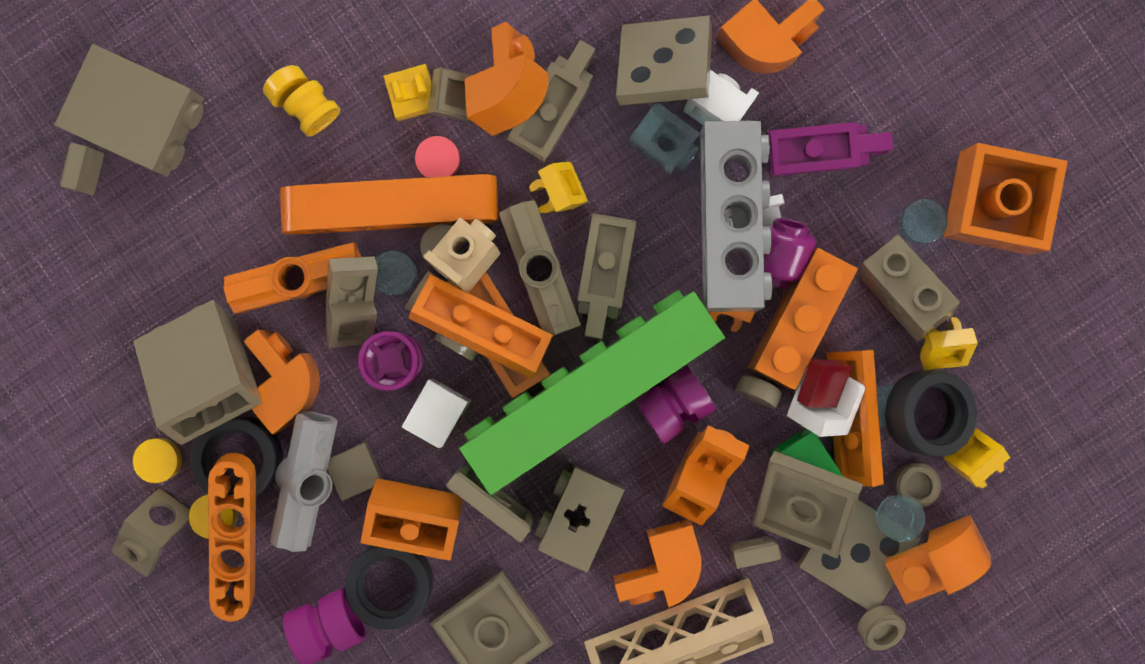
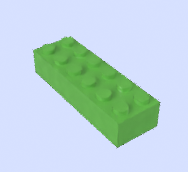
(591, 392)

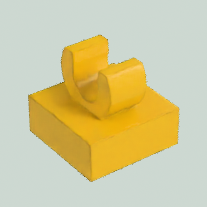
(409, 91)
(562, 187)
(948, 347)
(978, 459)

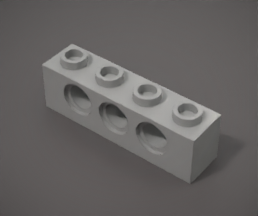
(721, 144)

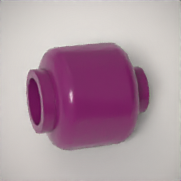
(789, 251)

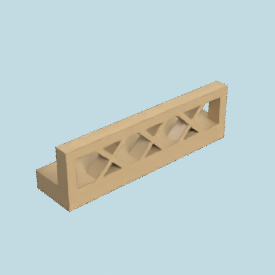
(709, 646)

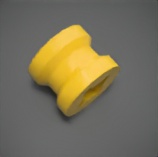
(311, 108)

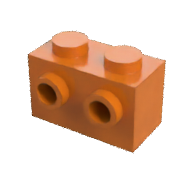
(412, 519)

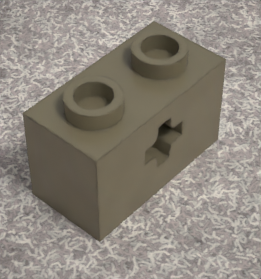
(908, 288)
(579, 543)

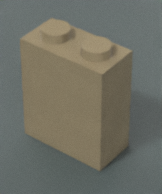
(131, 111)
(196, 372)

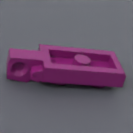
(824, 148)

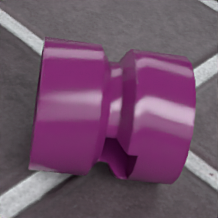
(391, 360)
(673, 403)
(316, 630)

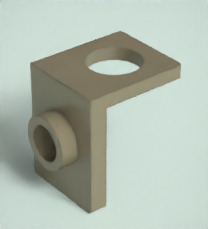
(142, 539)

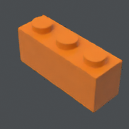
(802, 320)

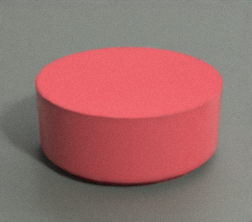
(437, 157)

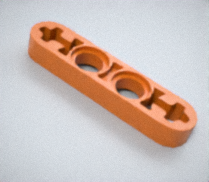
(226, 537)

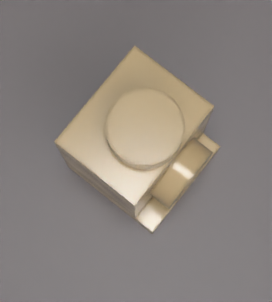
(467, 268)

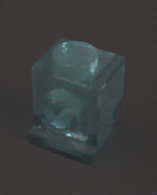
(663, 123)

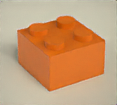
(1005, 199)

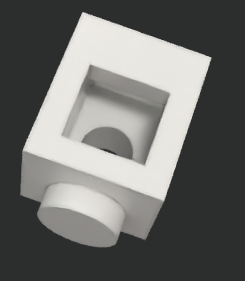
(724, 101)

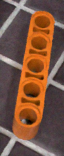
(388, 204)

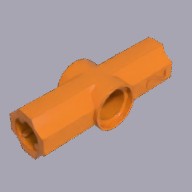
(269, 285)

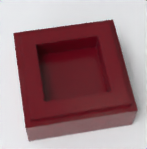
(824, 383)

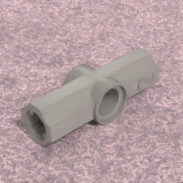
(305, 462)

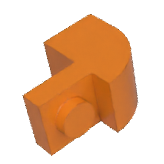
(761, 42)
(509, 89)
(292, 383)
(703, 474)
(947, 562)
(674, 571)

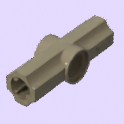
(530, 241)

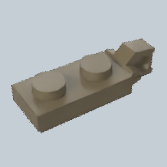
(564, 94)
(605, 271)

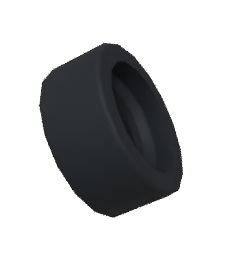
(960, 413)
(270, 445)
(378, 617)

